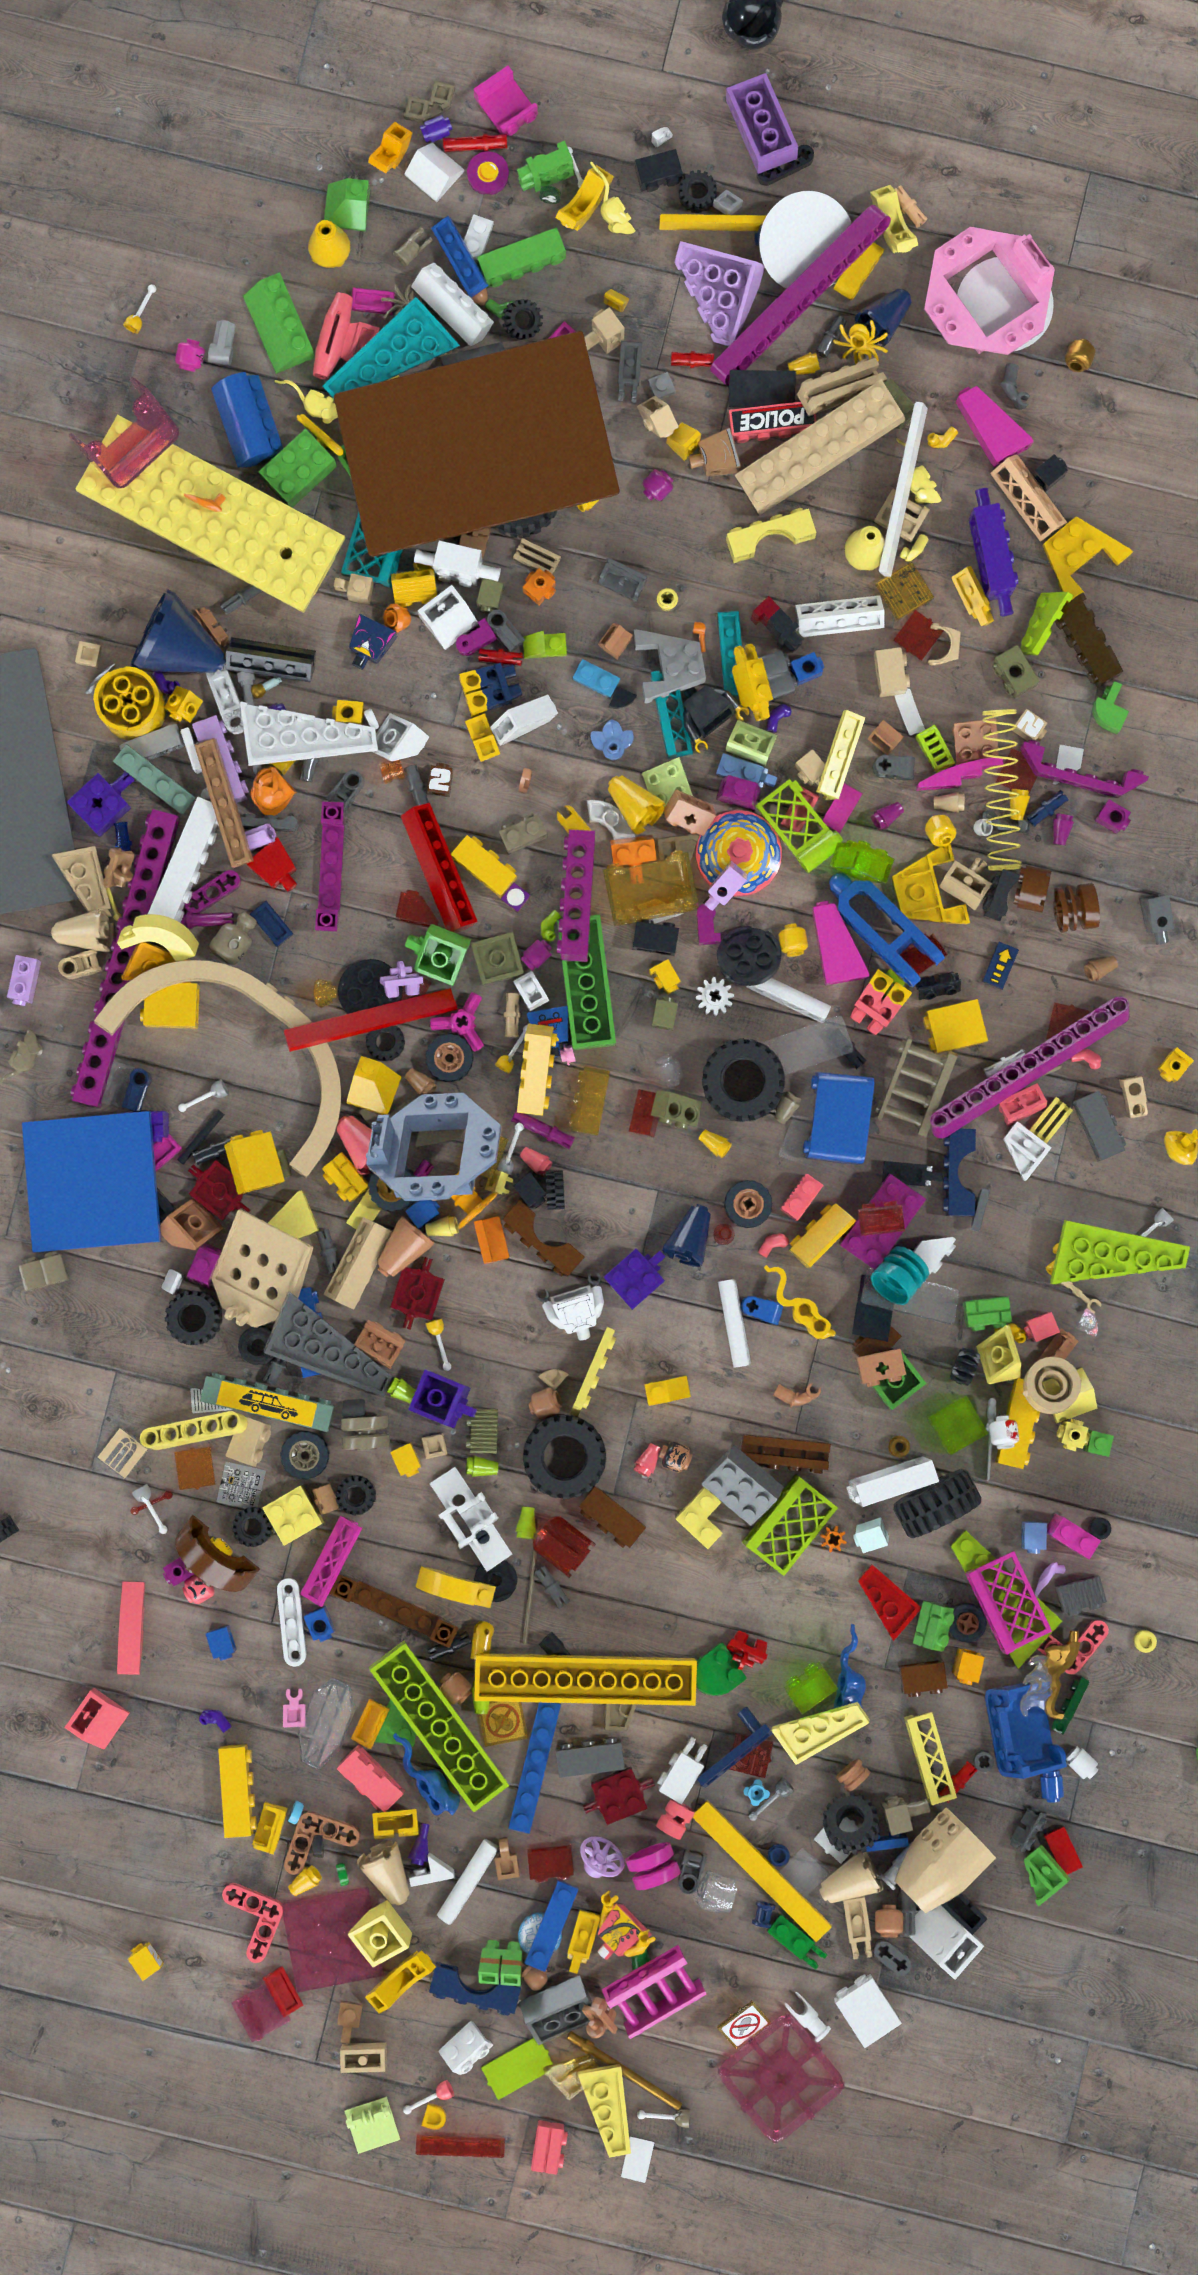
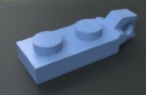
(746, 770)

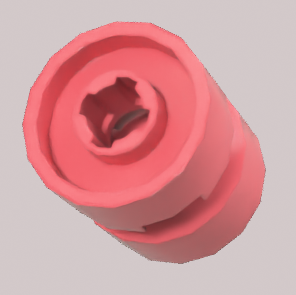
(671, 1825)

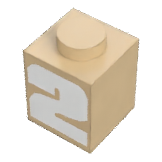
(1030, 726)

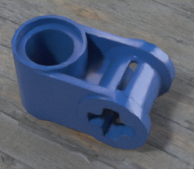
(765, 1310)

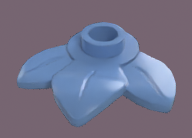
(612, 737)

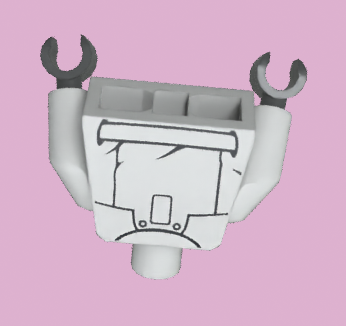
(575, 1309)

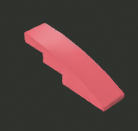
(131, 1628)

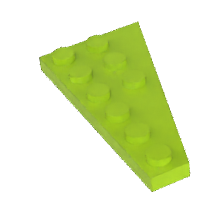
(1104, 1253)
(973, 1555)

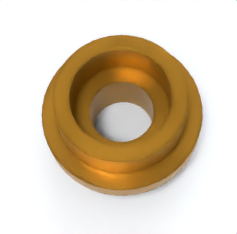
(905, 1450)

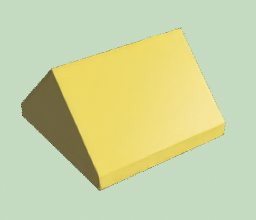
(1000, 1357)
(1084, 1403)

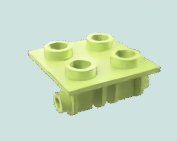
(667, 778)
(372, 2125)

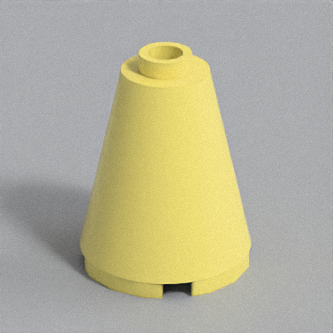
(865, 548)

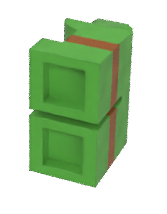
(493, 1957)

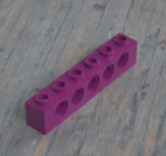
(576, 949)

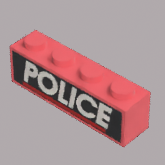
(768, 421)

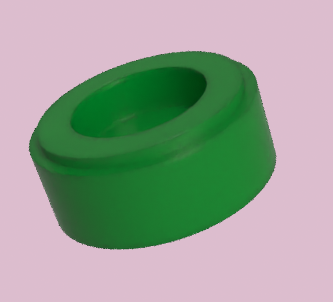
(342, 1873)

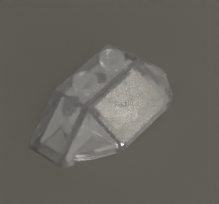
(326, 1723)

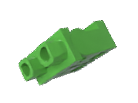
(546, 169)

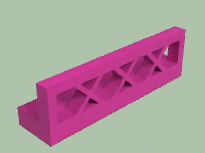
(331, 1560)

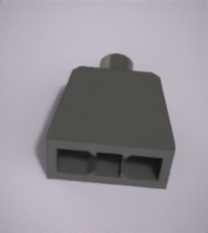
(1157, 907)

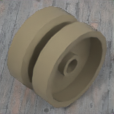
(365, 1432)

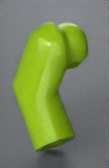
(547, 926)

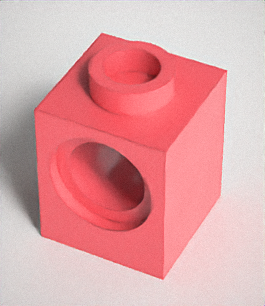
(1041, 1327)

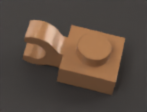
(507, 1863)
(349, 2017)

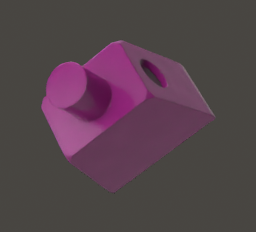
(739, 792)
(204, 1265)

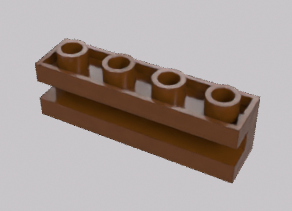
(787, 1452)

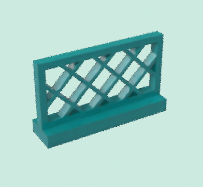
(389, 564)

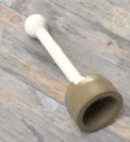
(681, 2117)

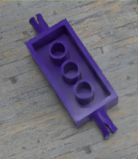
(992, 551)

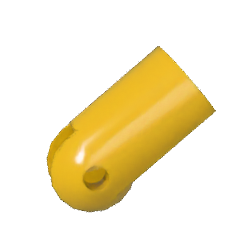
(573, 822)
(481, 1638)

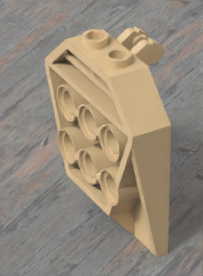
(241, 1294)

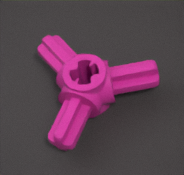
(451, 1023)

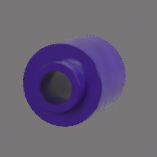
(436, 129)

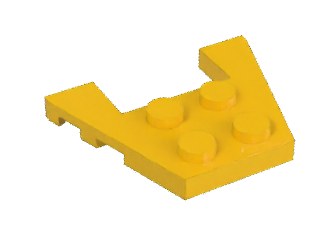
(1076, 546)
(919, 893)

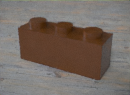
(611, 1517)

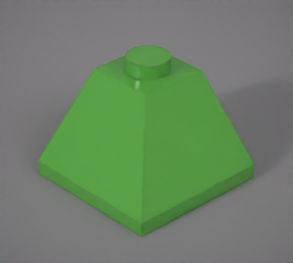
(348, 204)

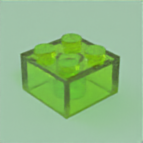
(862, 861)
(957, 1425)
(810, 1687)

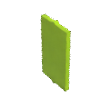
(516, 2068)

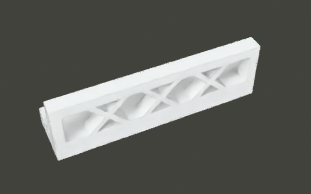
(841, 618)

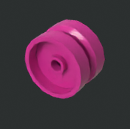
(653, 1866)

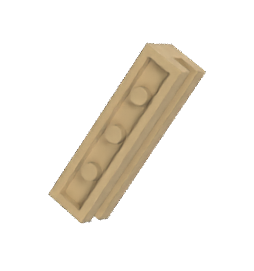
(839, 386)
(358, 1263)

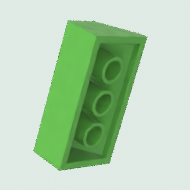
(278, 323)

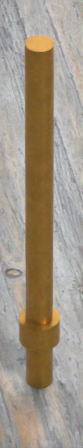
(588, 2047)

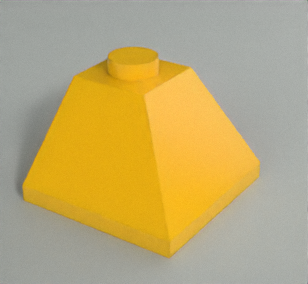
(373, 1086)

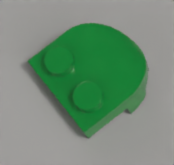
(718, 1672)

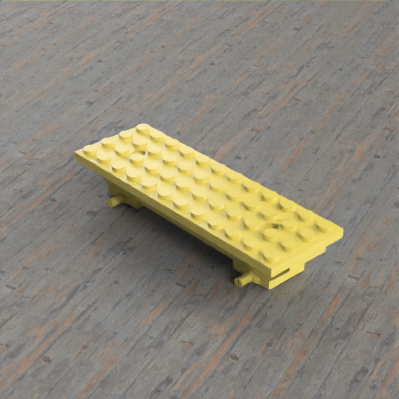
(251, 536)

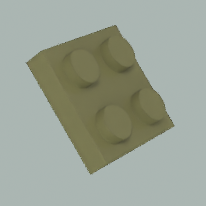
(497, 958)

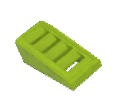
(941, 746)

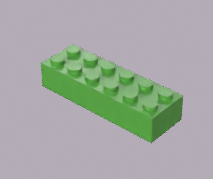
(589, 993)

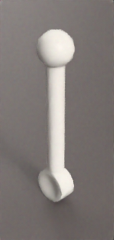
(580, 180)

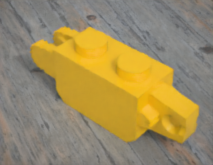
(752, 681)

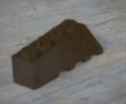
(1088, 642)

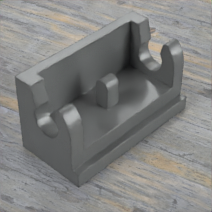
(622, 579)

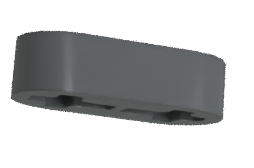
(895, 1953)

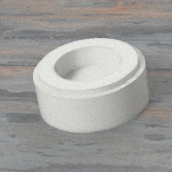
(371, 718)

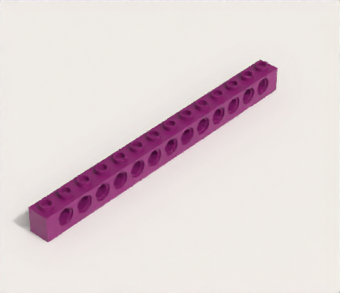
(154, 821)

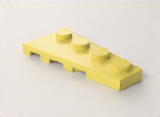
(591, 1379)
(818, 1731)

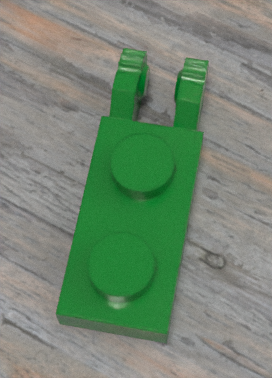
(795, 1940)

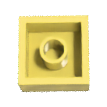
(293, 1515)

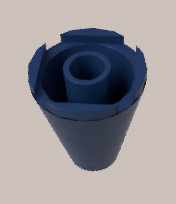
(886, 314)
(690, 1237)

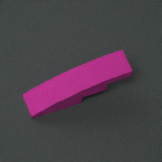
(952, 776)

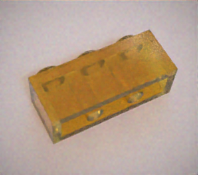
(589, 1101)

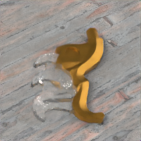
(1045, 1676)

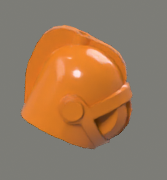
(271, 791)

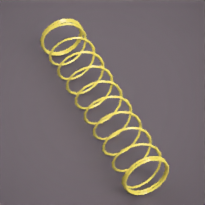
(995, 713)

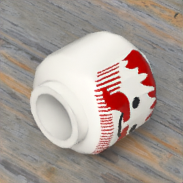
(1004, 1432)

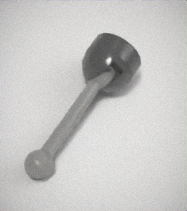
(783, 1789)

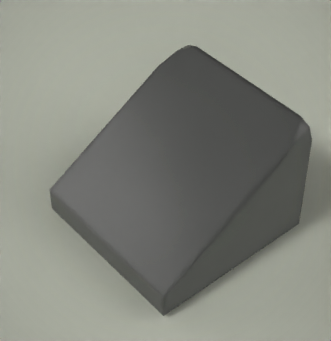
(353, 1408)

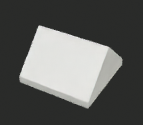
(433, 171)

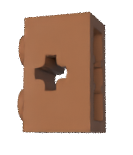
(689, 813)
(868, 1363)

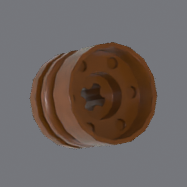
(1072, 908)

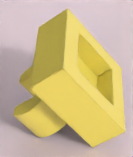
(498, 1182)

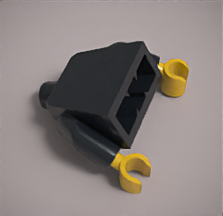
(707, 711)

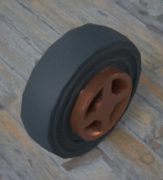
(969, 1628)

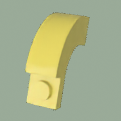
(897, 235)
(162, 930)

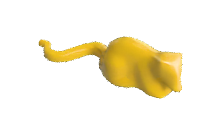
(803, 1310)

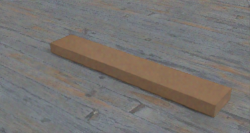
(223, 803)

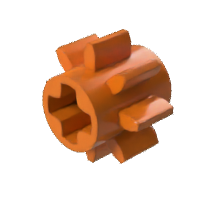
(839, 1540)

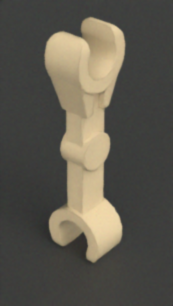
(1076, 1291)

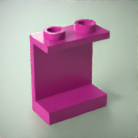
(505, 102)

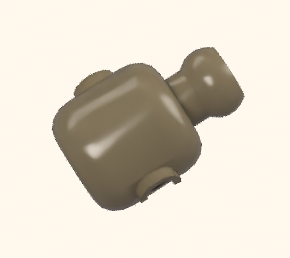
(232, 940)

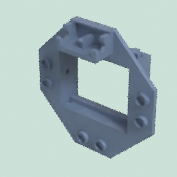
(433, 1112)

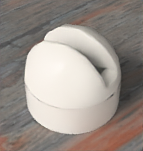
(982, 828)

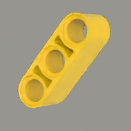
(858, 272)

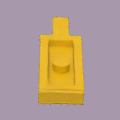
(973, 595)
(582, 1939)

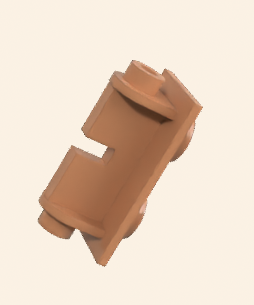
(207, 620)
(1060, 1346)

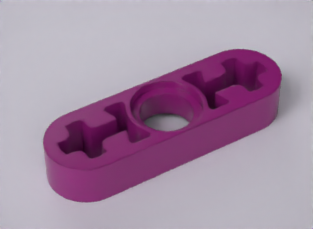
(229, 889)

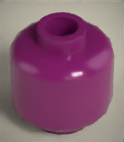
(657, 485)

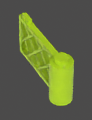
(815, 850)

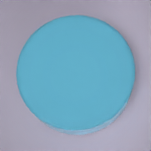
(295, 1812)

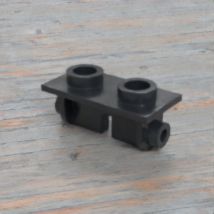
(948, 985)

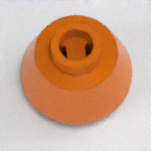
(396, 617)

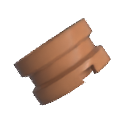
(853, 1775)

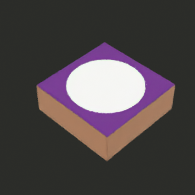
(515, 897)

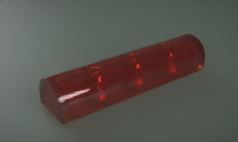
(460, 2146)

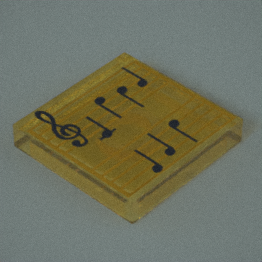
(904, 591)

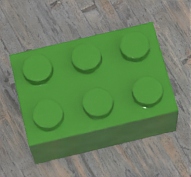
(297, 468)

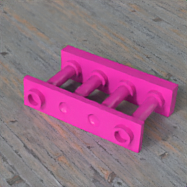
(643, 1977)

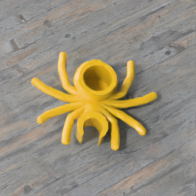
(861, 342)

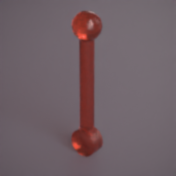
(167, 1495)

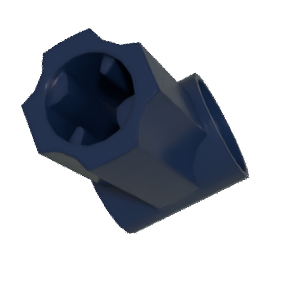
(136, 1093)

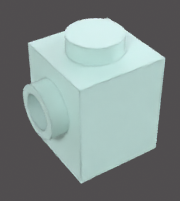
(871, 1535)

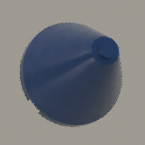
(176, 641)

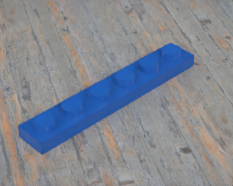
(534, 1767)

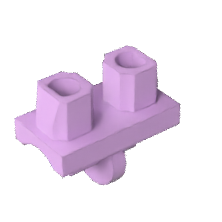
(392, 983)

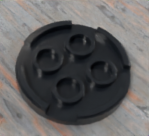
(749, 956)
(361, 986)

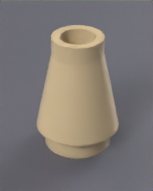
(950, 802)

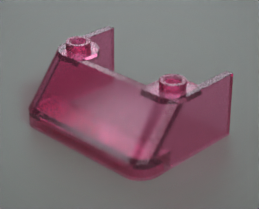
(137, 445)

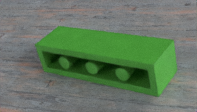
(522, 257)

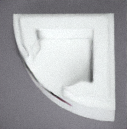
(661, 136)

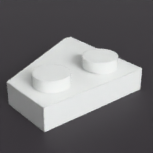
(1025, 1149)

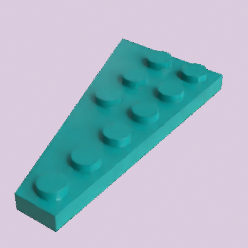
(402, 344)

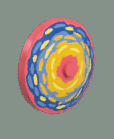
(745, 841)

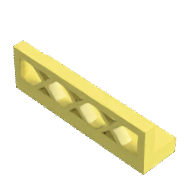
(840, 755)
(922, 1761)

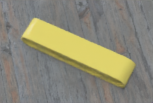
(184, 1428)

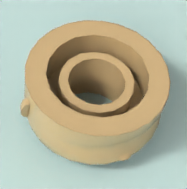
(1061, 1372)

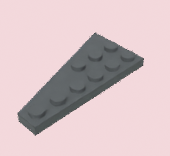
(312, 1343)

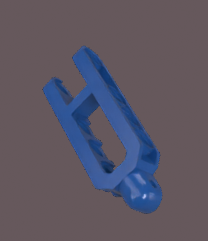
(845, 888)

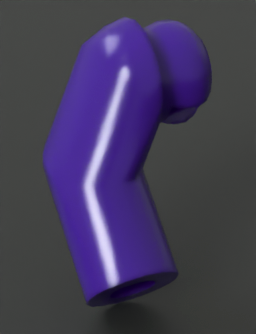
(164, 685)
(776, 714)
(215, 1717)

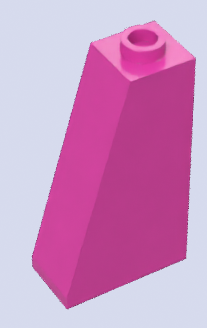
(992, 427)
(837, 950)

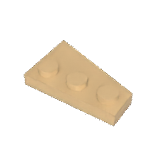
(85, 877)

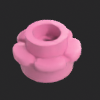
(567, 1054)

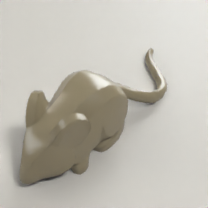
(25, 1056)

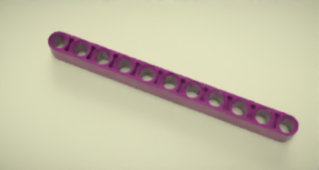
(801, 293)
(1025, 1075)

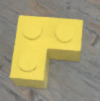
(695, 1517)

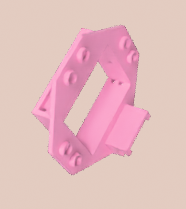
(1024, 264)

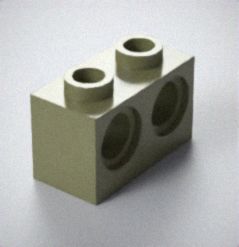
(676, 1108)

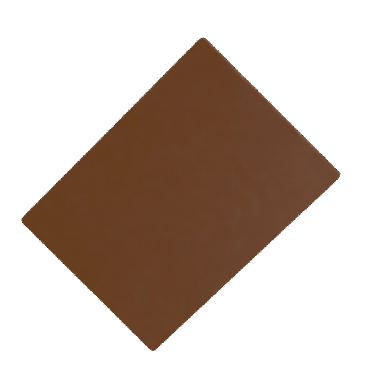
(476, 444)

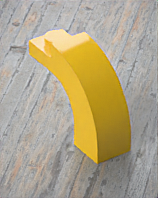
(585, 201)
(455, 1588)
(399, 1980)

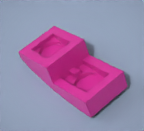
(842, 808)

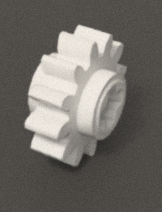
(706, 998)

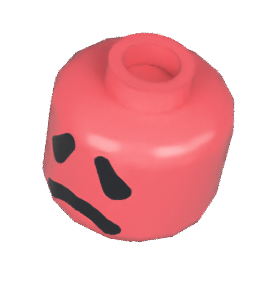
(196, 1590)

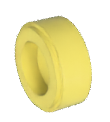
(1145, 1641)

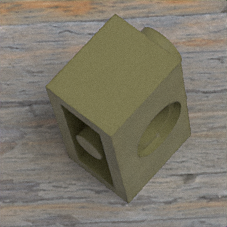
(1015, 659)

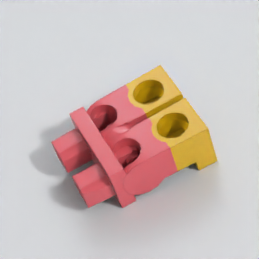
(877, 1008)

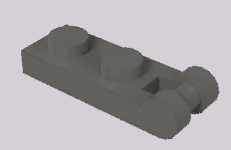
(290, 823)

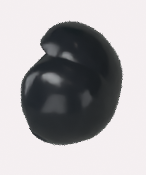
(752, 21)

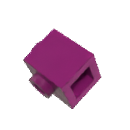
(176, 1572)

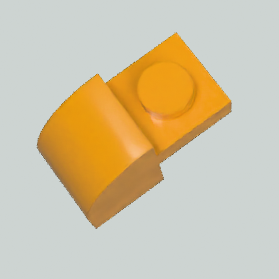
(392, 148)

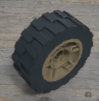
(294, 1462)

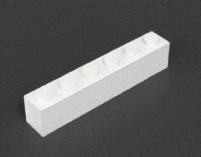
(186, 861)

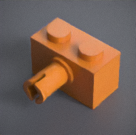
(633, 850)

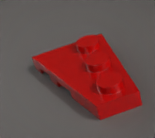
(888, 1600)

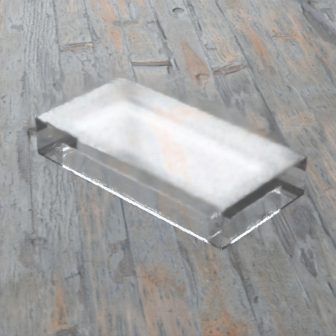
(117, 1084)

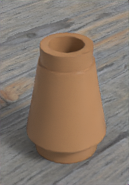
(1099, 968)
(420, 1082)

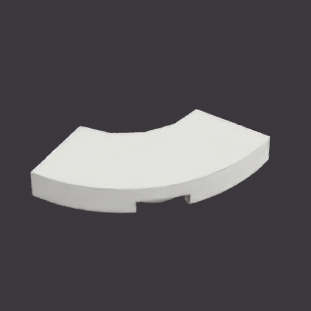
(610, 817)

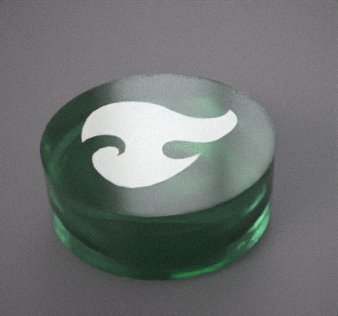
(550, 195)

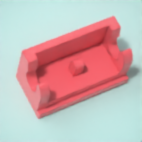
(1023, 1104)

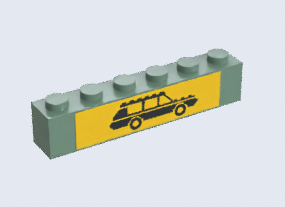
(268, 1403)

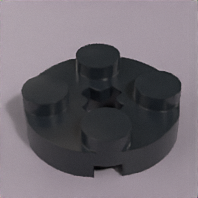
(507, 1584)

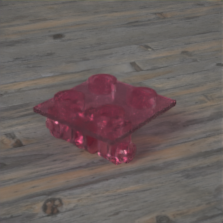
(259, 2013)

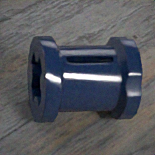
(763, 1914)

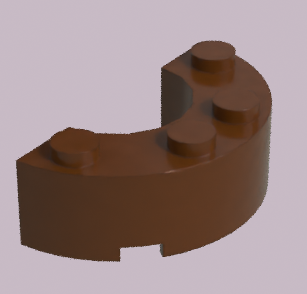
(209, 1562)

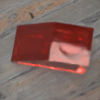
(415, 910)

